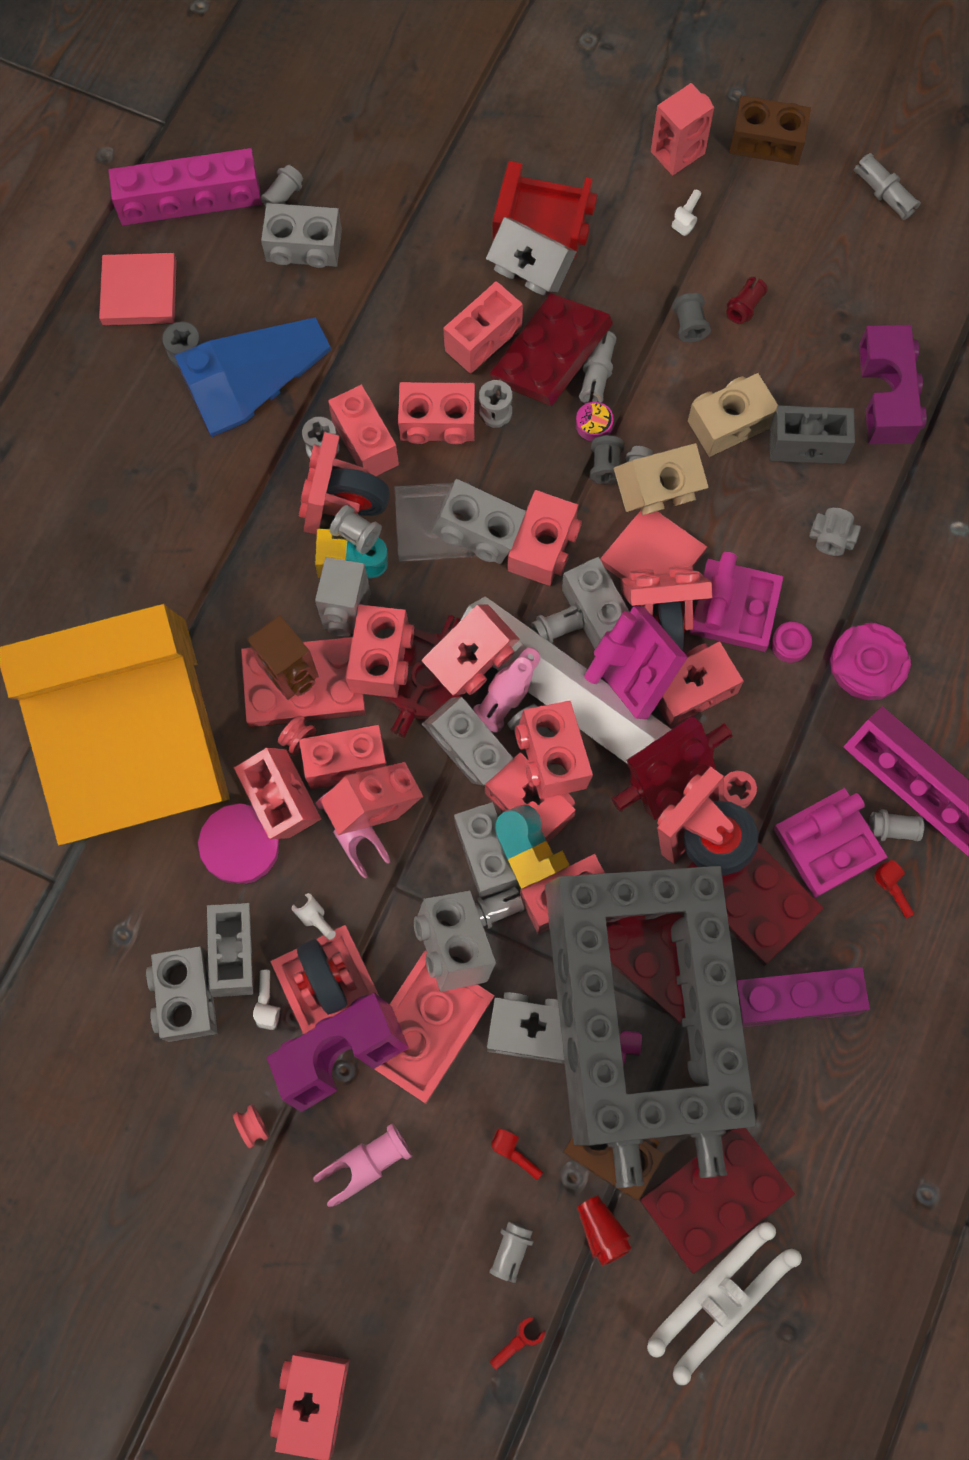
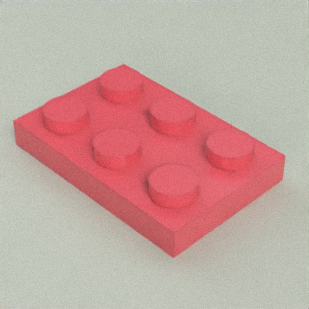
(325, 700)
(434, 1028)

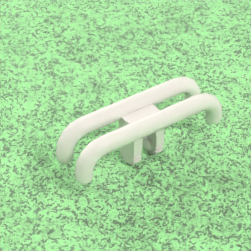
(722, 1301)

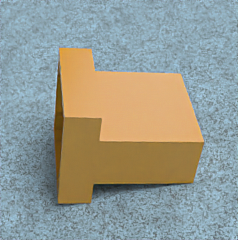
(116, 722)

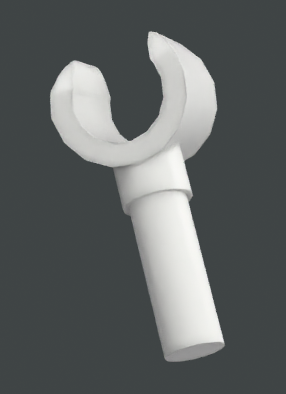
(685, 219)
(312, 914)
(264, 1014)

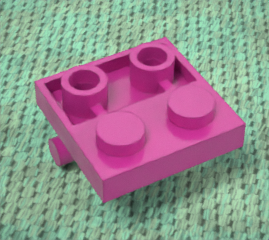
(740, 604)
(637, 661)
(830, 842)

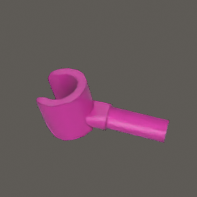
(630, 1043)

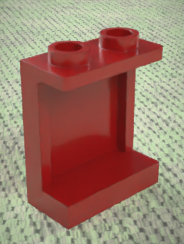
(546, 207)

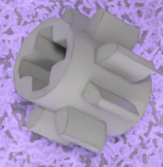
(835, 531)

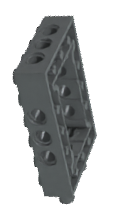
(589, 1022)

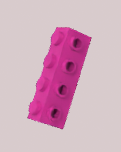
(185, 186)
(915, 774)

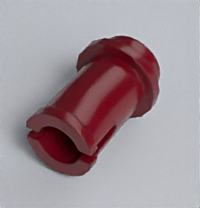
(741, 308)

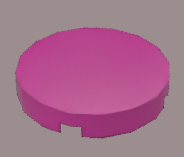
(870, 661)
(236, 845)

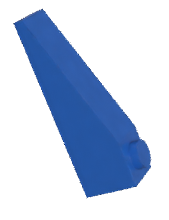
(244, 370)

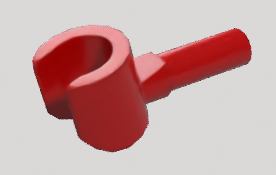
(887, 877)
(504, 1145)
(516, 1344)

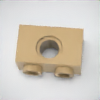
(721, 430)
(641, 482)

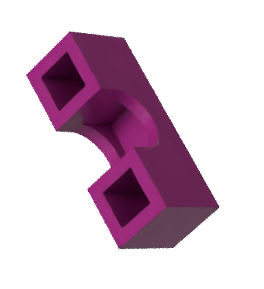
(892, 356)
(802, 996)
(305, 1063)

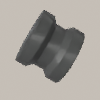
(175, 335)

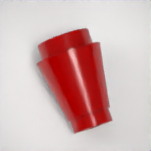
(603, 1231)

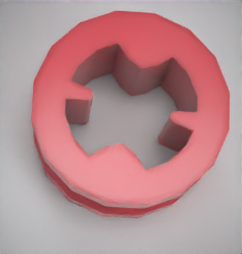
(293, 732)
(740, 778)
(250, 1126)

